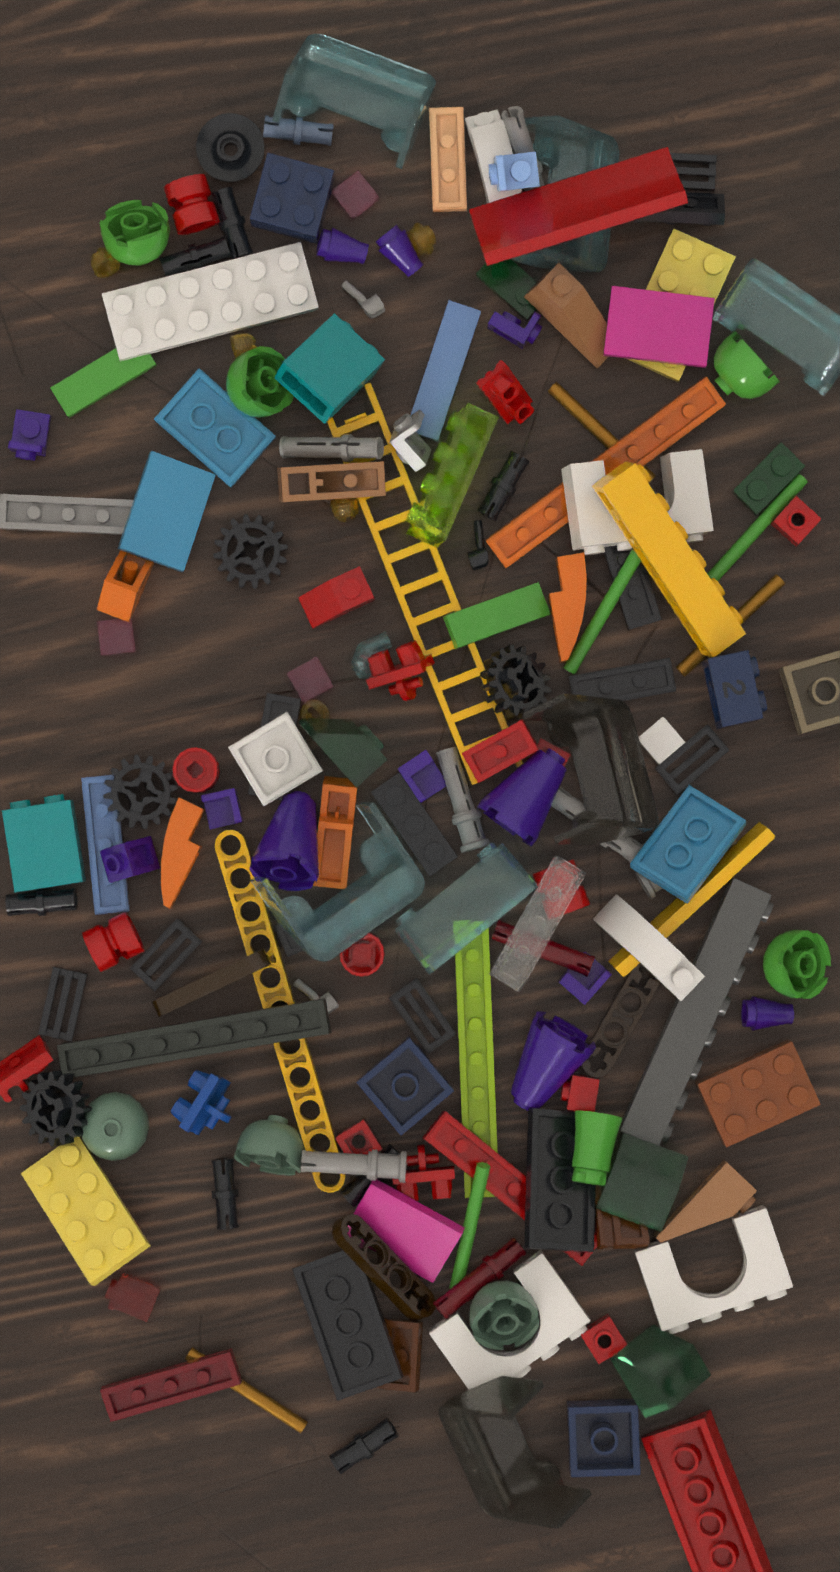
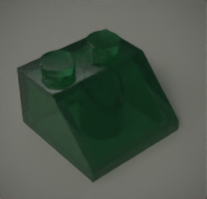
(349, 747)
(642, 1182)
(659, 1369)

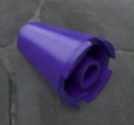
(526, 795)
(290, 845)
(548, 1060)

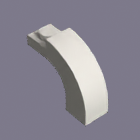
(489, 140)
(649, 947)

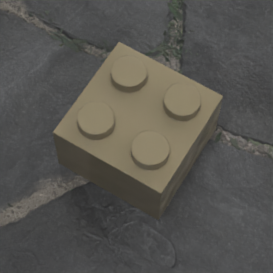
(813, 691)

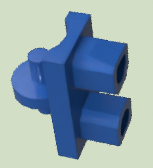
(208, 1105)

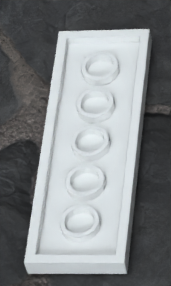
(210, 301)

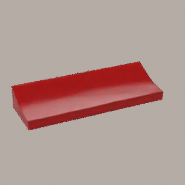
(578, 206)
(705, 1497)

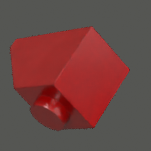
(336, 597)

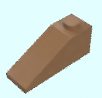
(571, 312)
(331, 481)
(715, 1199)

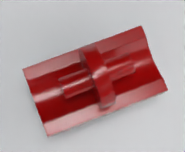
(506, 394)
(385, 672)
(440, 1177)

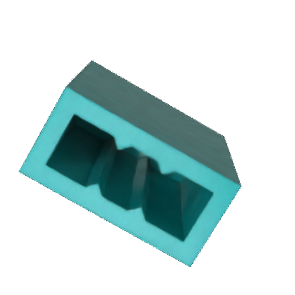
(329, 368)
(43, 844)

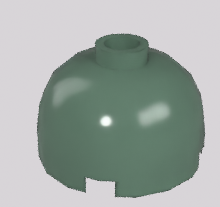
(115, 1126)
(271, 1145)
(503, 1315)

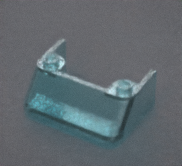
(359, 87)
(570, 151)
(786, 321)
(465, 907)
(358, 909)

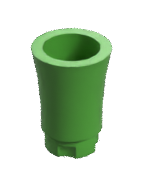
(594, 1146)

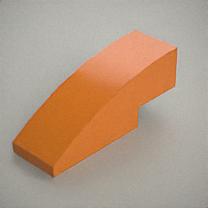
(569, 603)
(335, 831)
(178, 851)

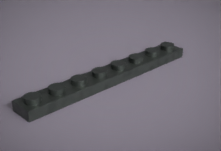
(195, 1038)

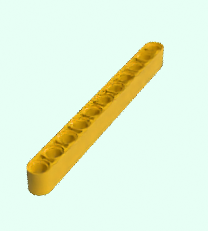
(281, 992)

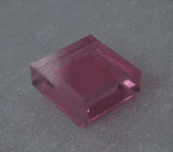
(355, 195)
(116, 637)
(310, 680)

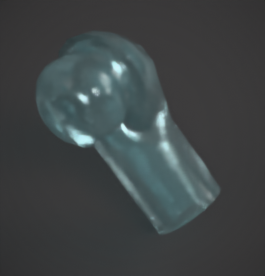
(366, 649)

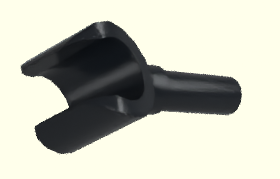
(479, 557)

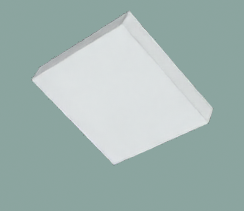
(275, 759)

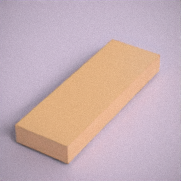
(448, 159)

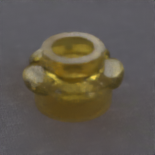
(422, 238)

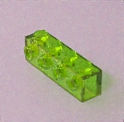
(452, 475)

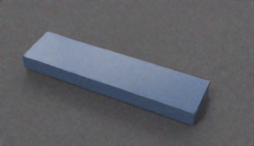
(445, 367)
(102, 833)

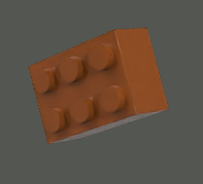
(757, 1093)

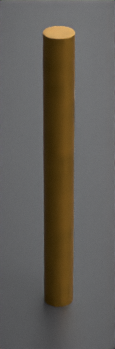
(586, 418)
(745, 611)
(262, 1400)

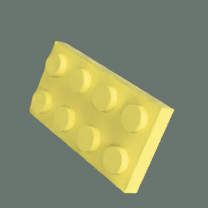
(688, 269)
(85, 1210)

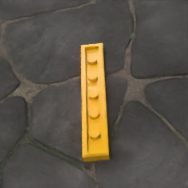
(679, 911)

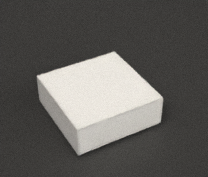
(660, 740)

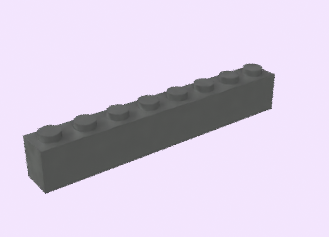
(692, 1019)

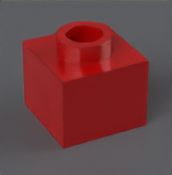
(794, 533)
(580, 1092)
(362, 1128)
(603, 1326)

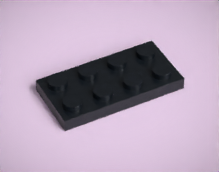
(556, 1208)
(347, 1324)

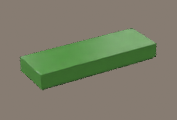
(99, 380)
(496, 615)

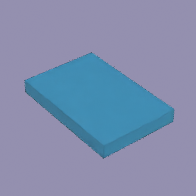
(214, 429)
(166, 511)
(688, 844)

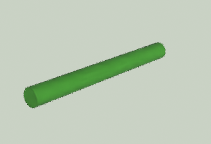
(757, 527)
(602, 613)
(470, 1222)

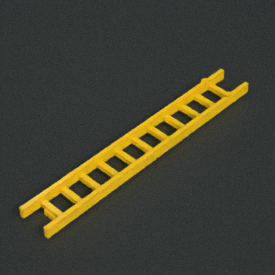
(354, 424)

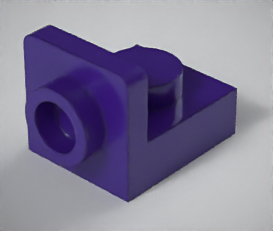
(509, 328)
(30, 434)
(129, 859)

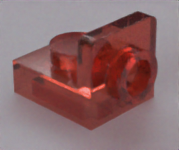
(132, 1296)

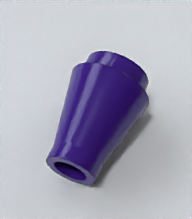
(340, 247)
(399, 250)
(764, 1013)

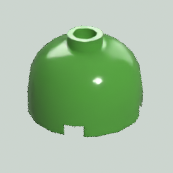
(135, 232)
(741, 369)
(253, 385)
(797, 963)

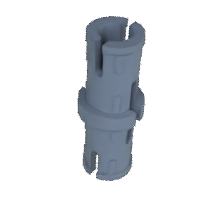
(298, 131)

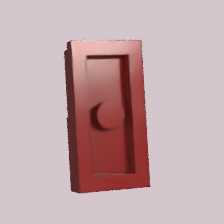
(500, 751)
(22, 1064)

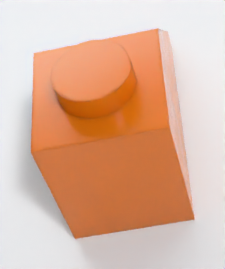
(124, 585)

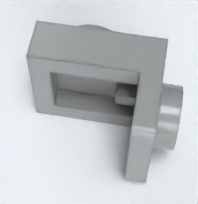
(407, 442)

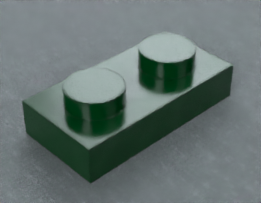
(510, 284)
(768, 479)

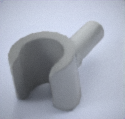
(372, 307)
(331, 1002)

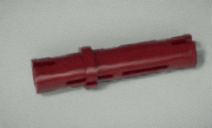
(553, 952)
(484, 1274)

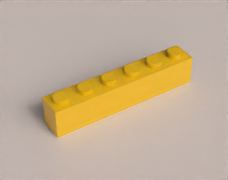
(669, 558)

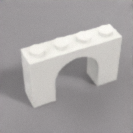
(594, 526)
(761, 1276)
(558, 1319)

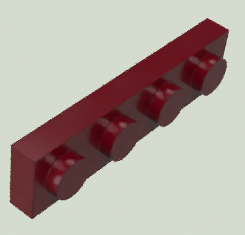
(171, 1385)

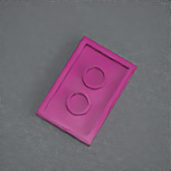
(658, 326)
(409, 1228)

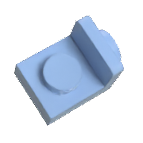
(514, 171)

